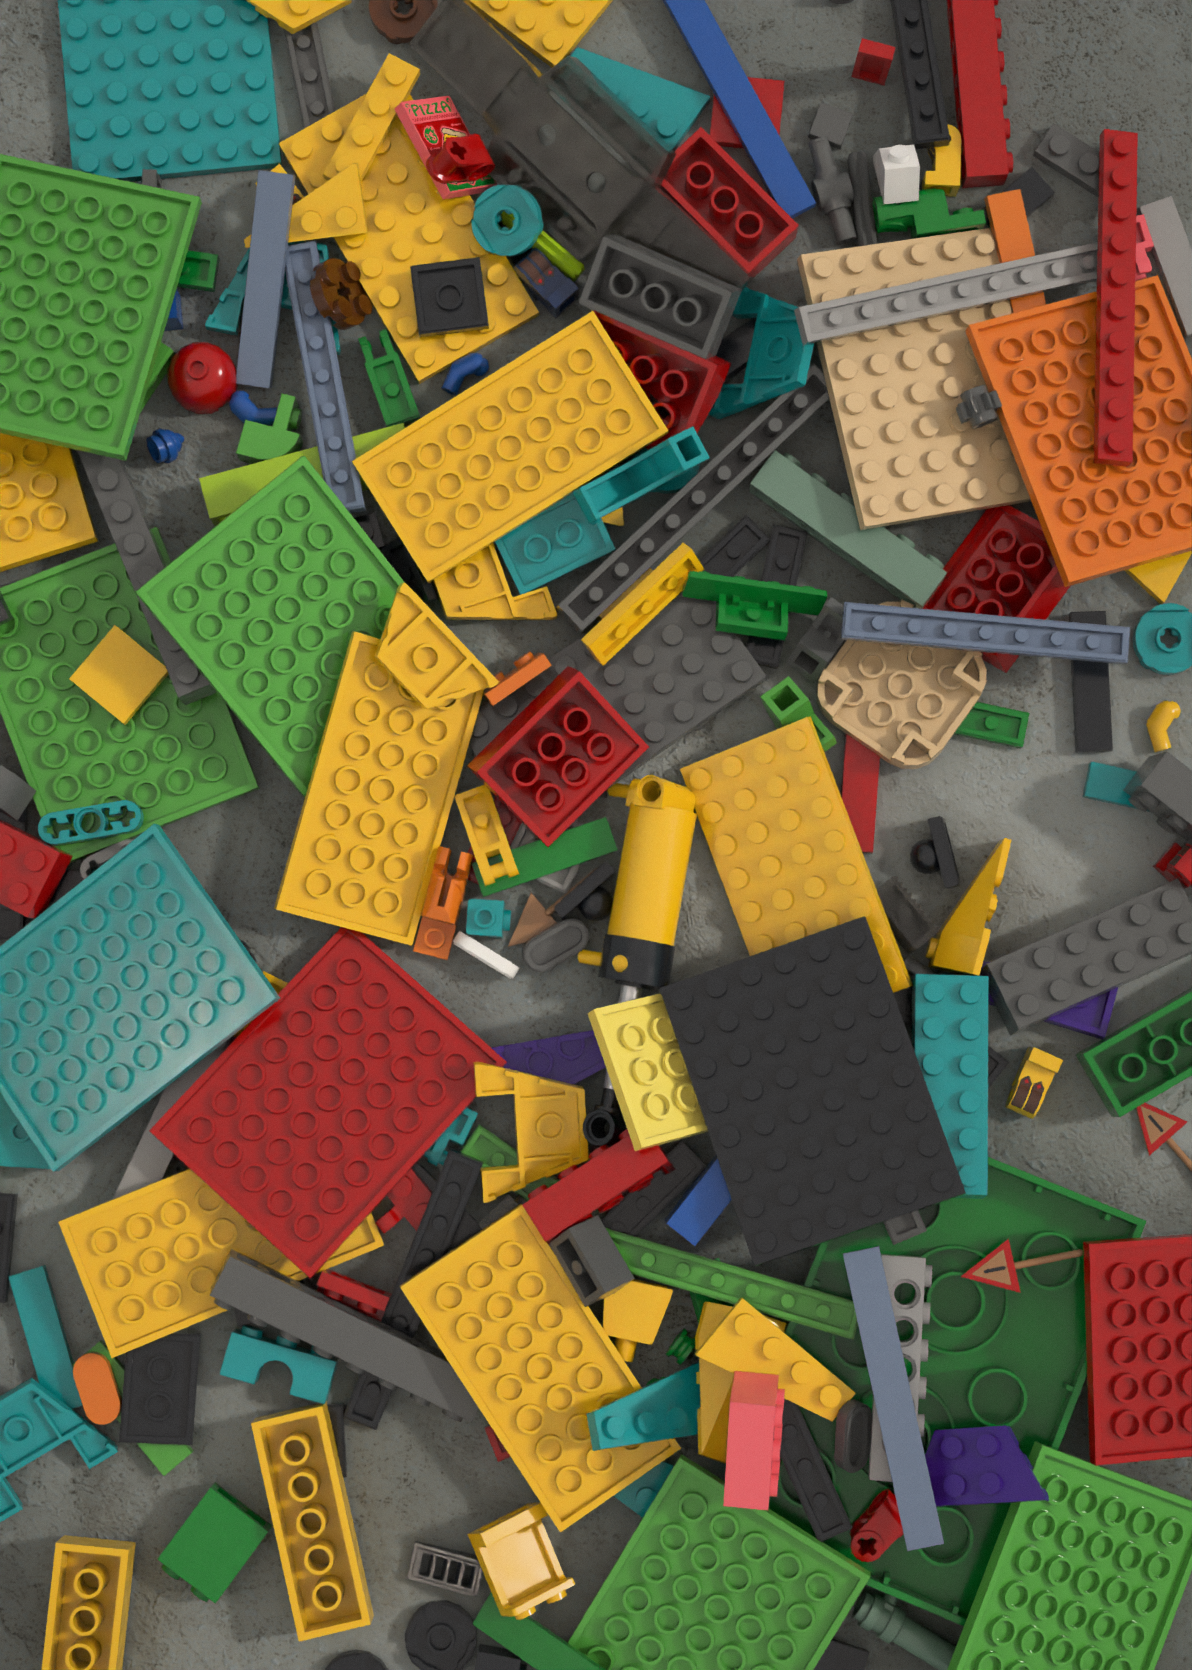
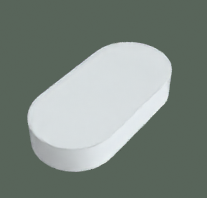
(485, 955)

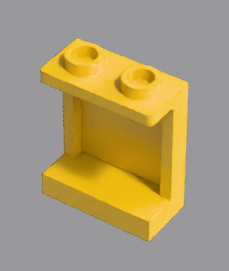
(520, 1561)

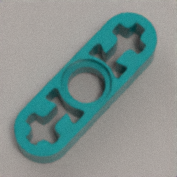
(62, 818)

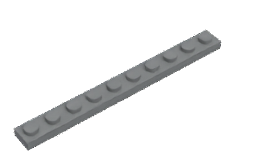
(946, 294)

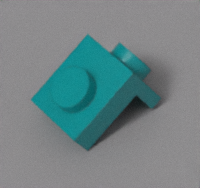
(487, 918)

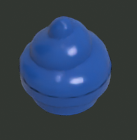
(164, 445)

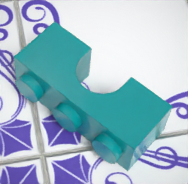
(250, 1351)

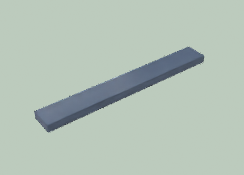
(323, 380)
(985, 633)
(893, 1398)

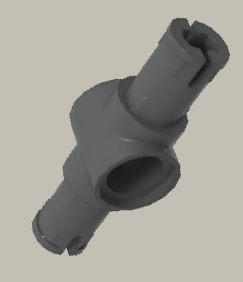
(832, 190)

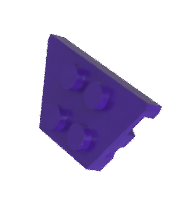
(980, 1468)

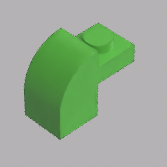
(265, 442)
(788, 704)

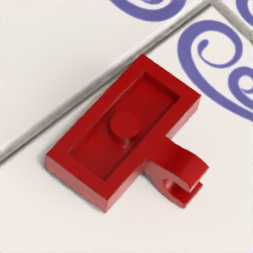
(409, 1201)

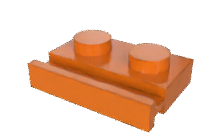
(526, 668)

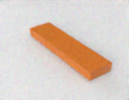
(1012, 238)

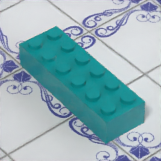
(953, 1057)

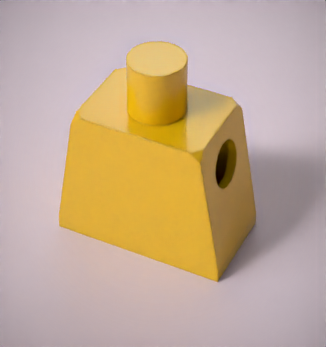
(635, 1315)

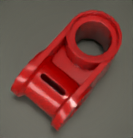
(460, 160)
(881, 1523)

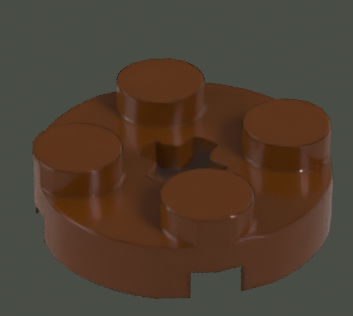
(396, 26)
(343, 278)

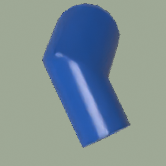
(463, 367)
(245, 409)

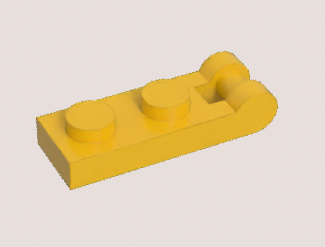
(485, 833)

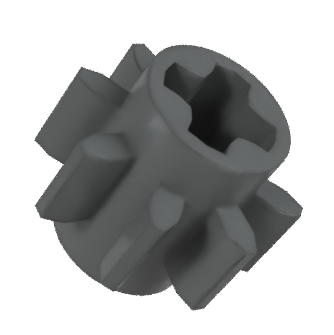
(978, 406)

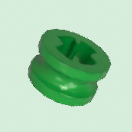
(681, 1346)

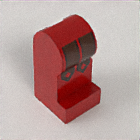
(1176, 864)

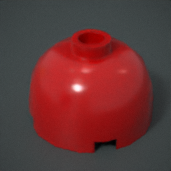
(202, 377)

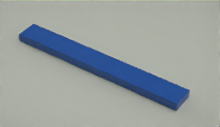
(741, 105)

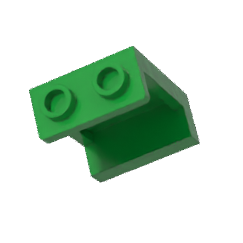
(214, 1543)

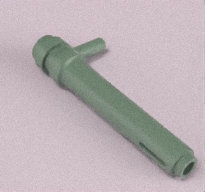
(894, 1626)

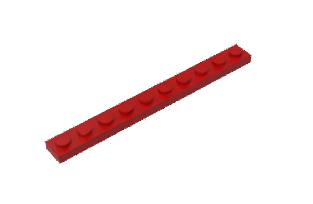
(1115, 298)

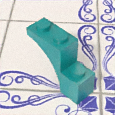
(641, 475)

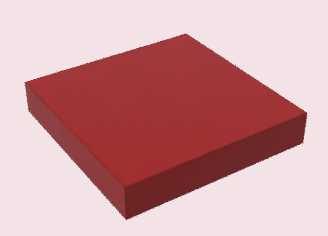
(770, 95)

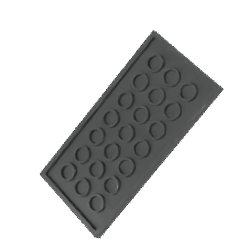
(659, 682)

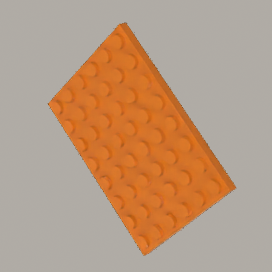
(1044, 374)

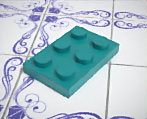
(553, 545)

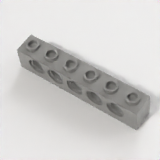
(915, 1272)

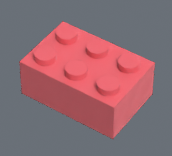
(753, 1440)

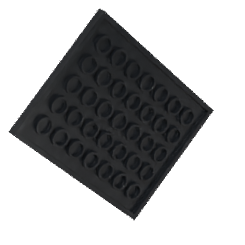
(811, 1091)

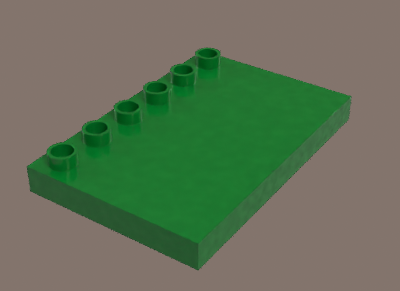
(989, 1361)

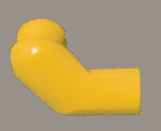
(1159, 722)

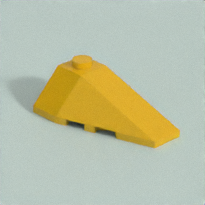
(962, 937)
(714, 1388)

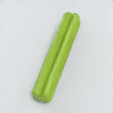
(553, 251)

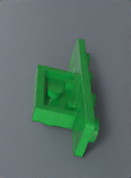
(753, 605)

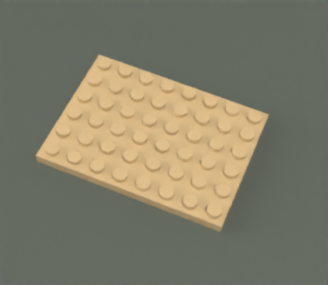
(902, 383)

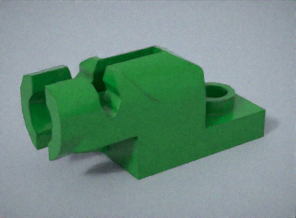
(926, 216)

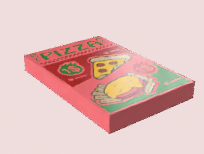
(429, 125)

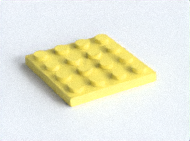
(647, 1071)

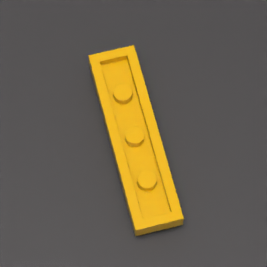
(374, 117)
(641, 605)

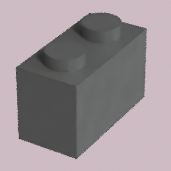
(591, 1261)

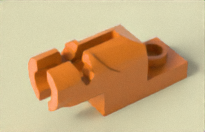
(442, 905)

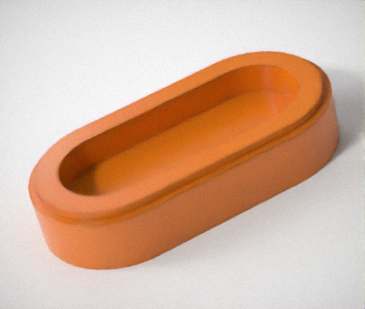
(97, 1388)

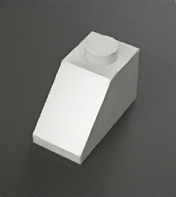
(897, 173)

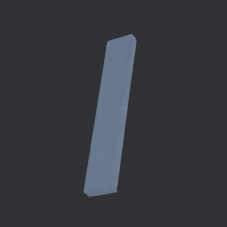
(265, 278)

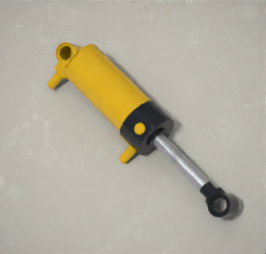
(643, 911)

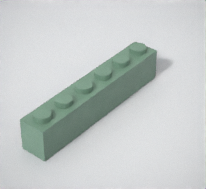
(834, 523)

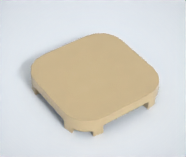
(900, 697)

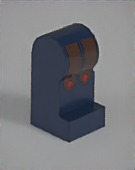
(547, 282)

